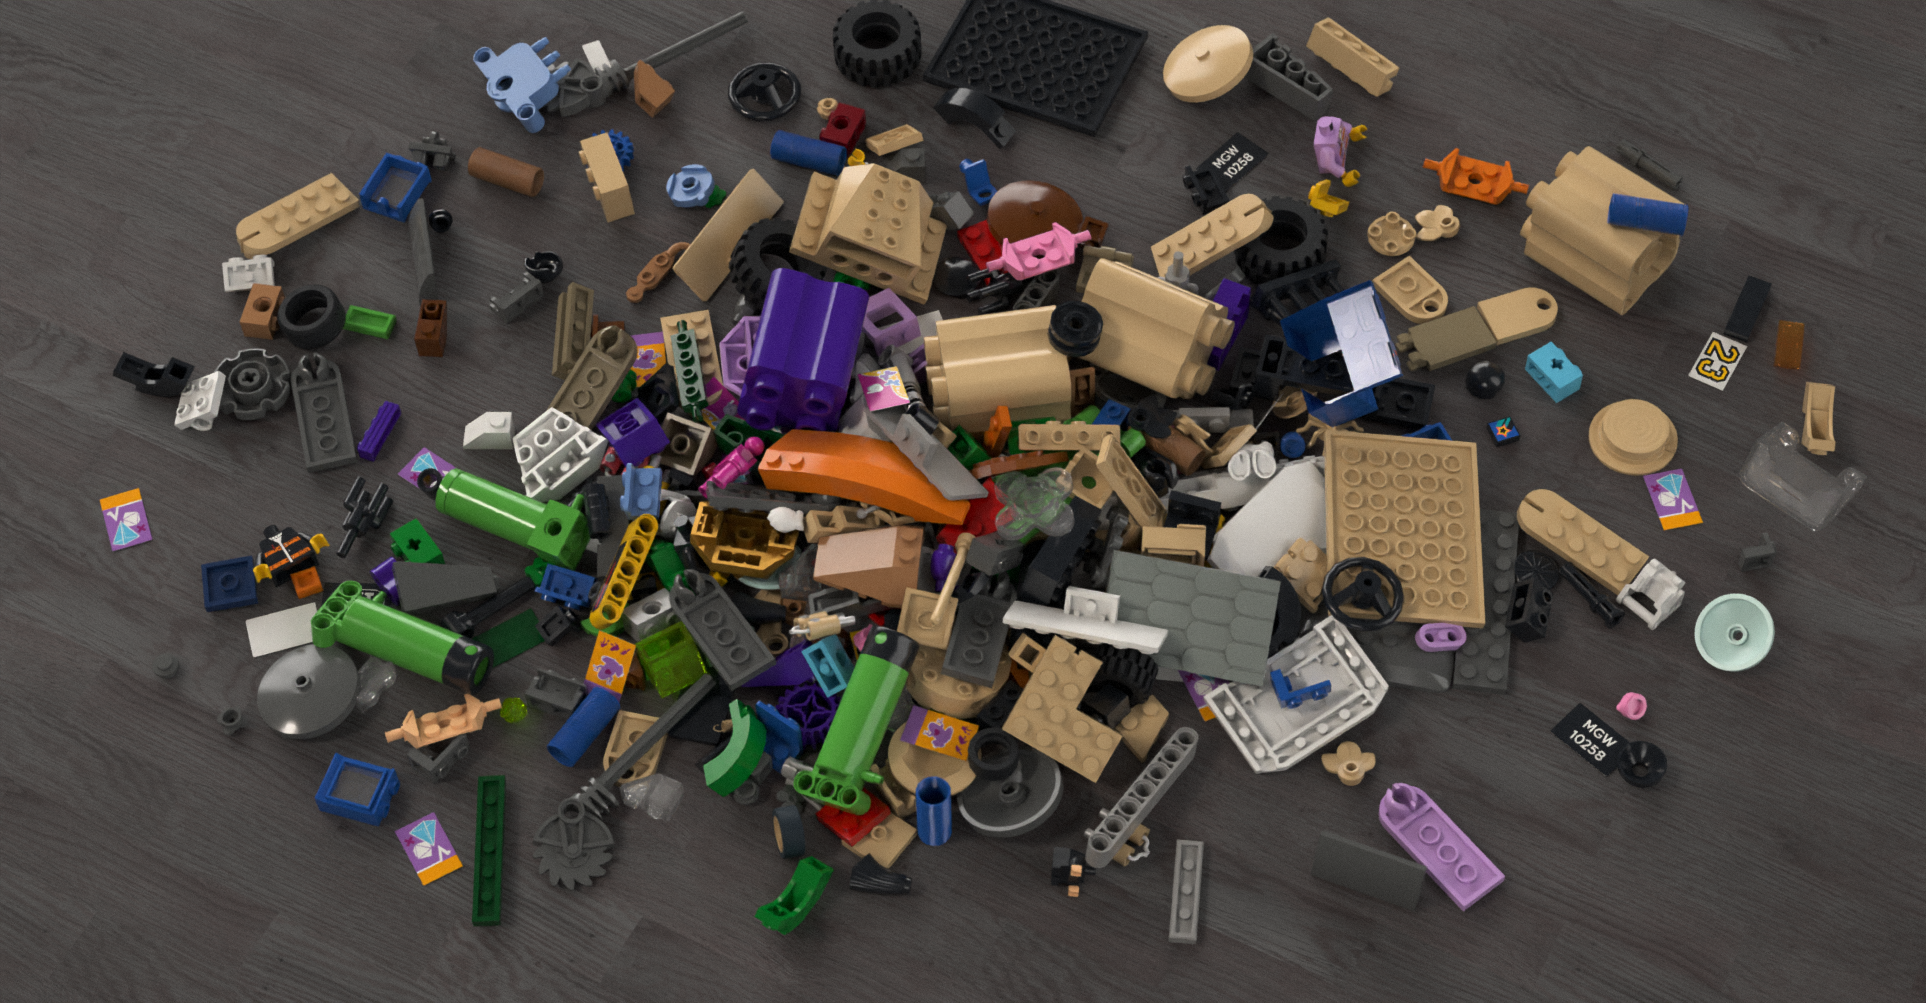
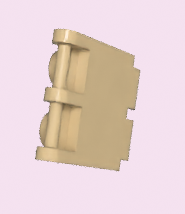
(1305, 569)

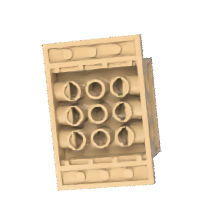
(872, 229)

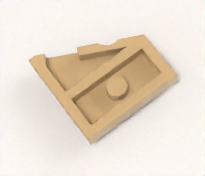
(1143, 726)

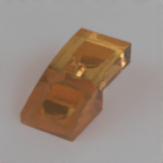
(1789, 344)

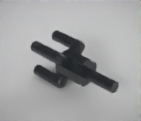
(999, 287)
(363, 514)

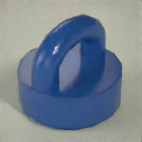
(1292, 444)

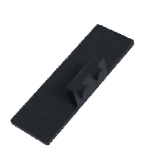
(709, 711)

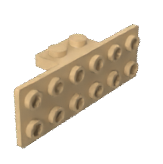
(708, 256)

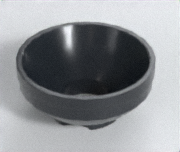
(1642, 754)

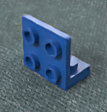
(782, 735)

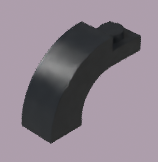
(152, 378)

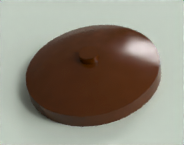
(1029, 210)

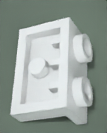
(241, 273)

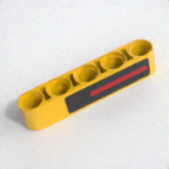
(616, 579)

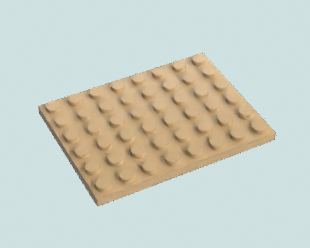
(1414, 512)

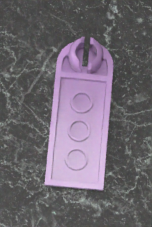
(1438, 844)

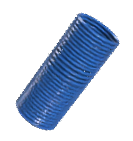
(809, 153)
(1655, 216)
(585, 725)
(933, 811)

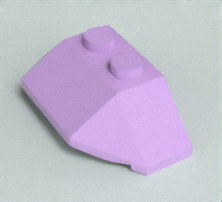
(736, 352)

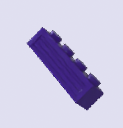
(378, 431)

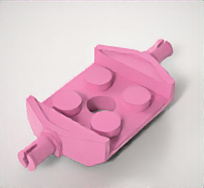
(1056, 246)

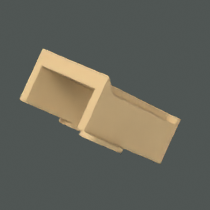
(1175, 543)

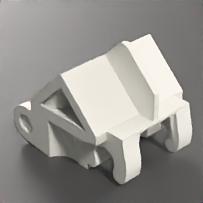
(1660, 586)

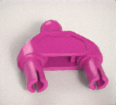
(735, 464)

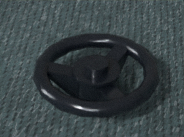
(763, 90)
(1363, 593)

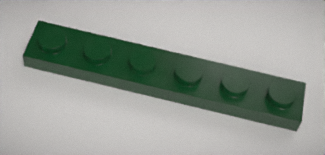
(489, 851)

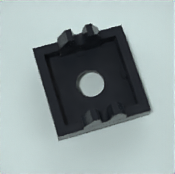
(651, 392)

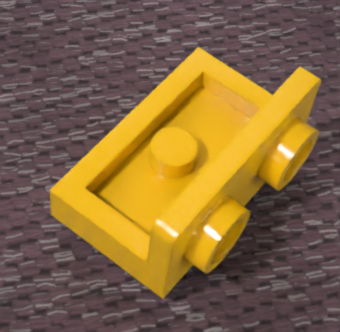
(1326, 203)

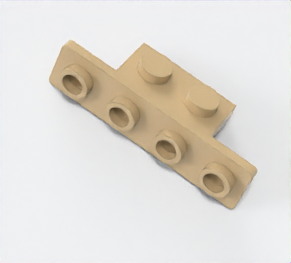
(1065, 437)

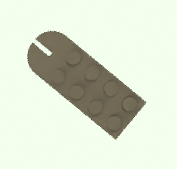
(596, 376)

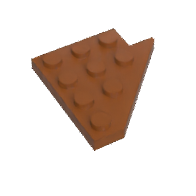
(1016, 463)

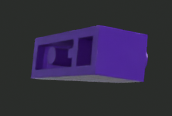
(790, 669)

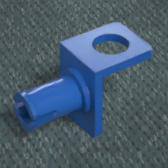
(977, 180)

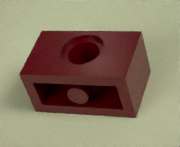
(844, 127)

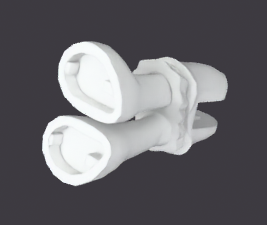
(1256, 456)

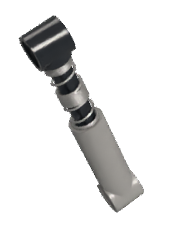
(916, 408)

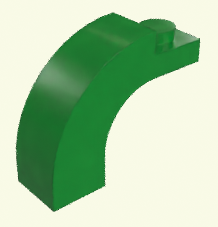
(742, 753)
(797, 898)

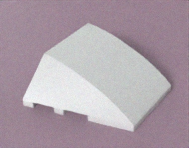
(556, 455)

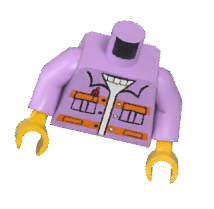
(1331, 147)

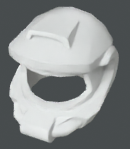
(679, 506)

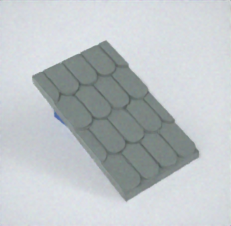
(1213, 616)

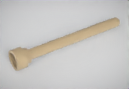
(962, 547)

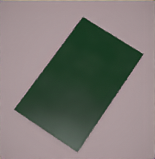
(512, 637)

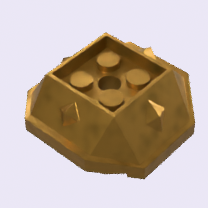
(740, 542)

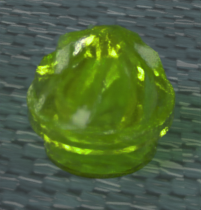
(513, 710)

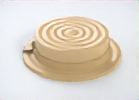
(1633, 437)
(914, 763)

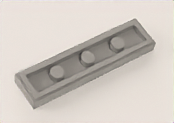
(1186, 892)

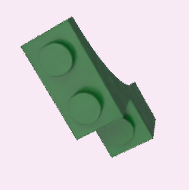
(665, 563)

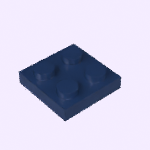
(229, 584)

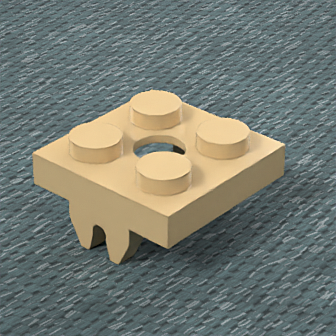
(1084, 465)

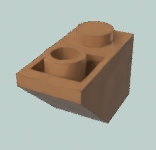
(651, 91)

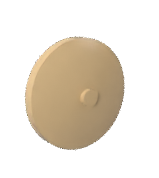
(1208, 63)

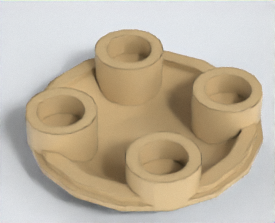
(1391, 235)

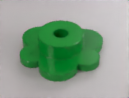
(716, 197)

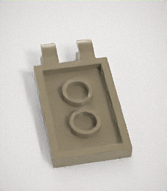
(1446, 340)

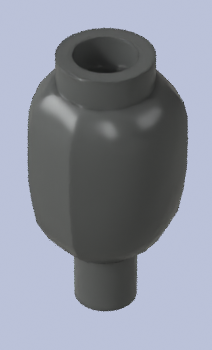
(742, 309)

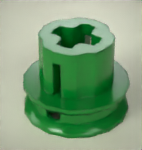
(626, 388)

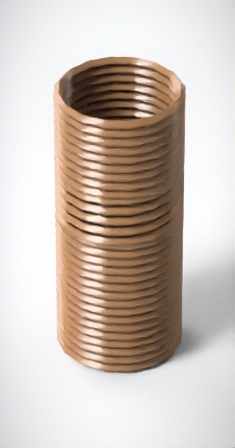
(505, 172)
(1183, 451)

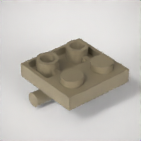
(1092, 256)

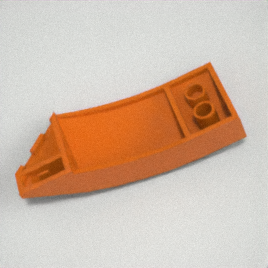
(859, 471)

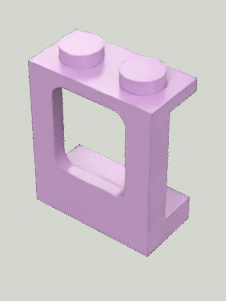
(881, 306)

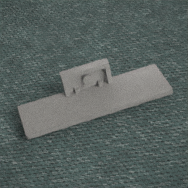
(927, 454)

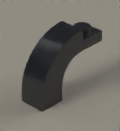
(978, 110)
(1287, 613)

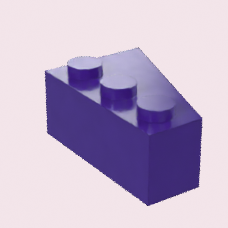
(1237, 300)

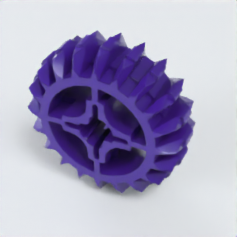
(799, 706)

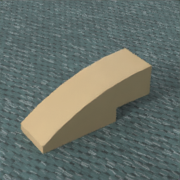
(839, 521)

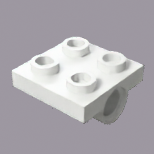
(200, 402)

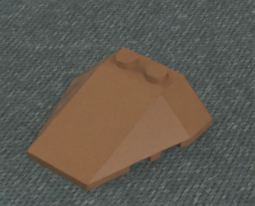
(872, 562)

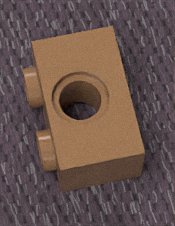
(261, 311)

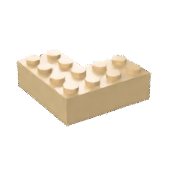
(1049, 715)

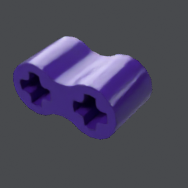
(385, 580)

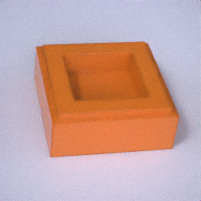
(306, 582)

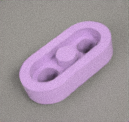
(1438, 637)

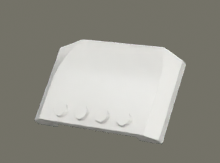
(1272, 522)
(1280, 738)

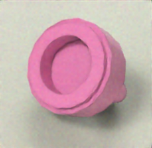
(1632, 706)

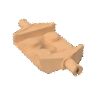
(444, 724)

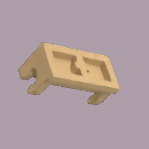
(894, 794)

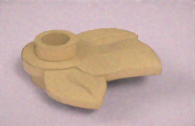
(1437, 223)
(1188, 428)
(1349, 763)

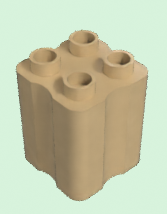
(1575, 241)
(1155, 330)
(996, 363)

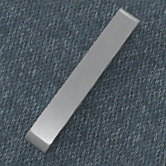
(1141, 797)

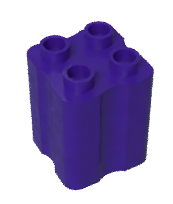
(802, 353)

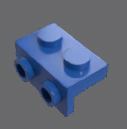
(566, 586)

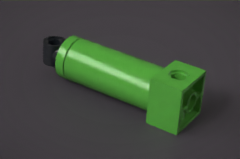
(549, 529)

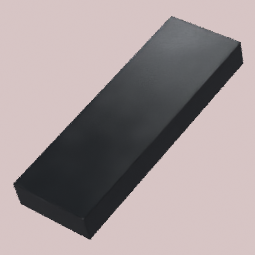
(1747, 308)

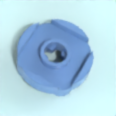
(696, 195)

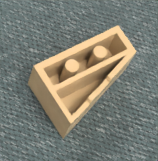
(607, 176)

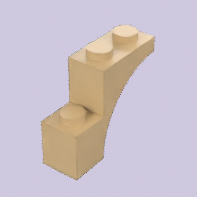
(1818, 418)

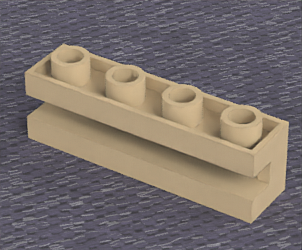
(1352, 57)

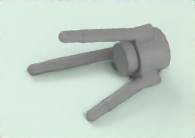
(791, 768)

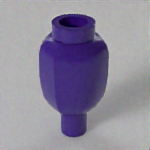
(941, 563)

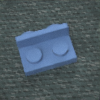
(641, 491)

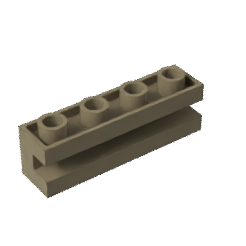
(572, 328)

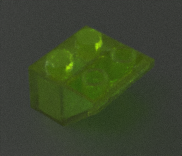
(670, 659)

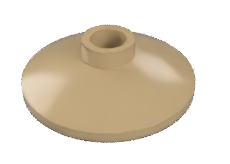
(1291, 402)

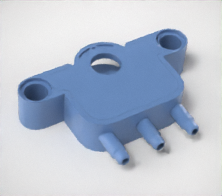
(521, 80)

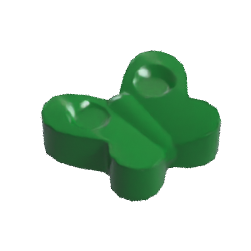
(537, 571)

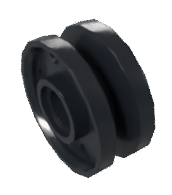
(1075, 328)

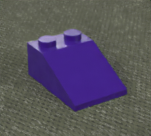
(633, 433)

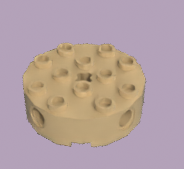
(948, 694)

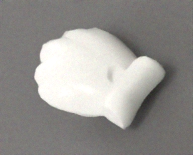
(786, 520)

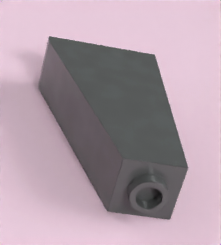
(441, 586)

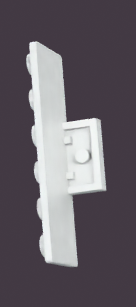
(1087, 616)

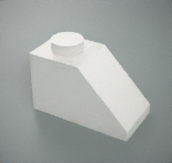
(490, 431)

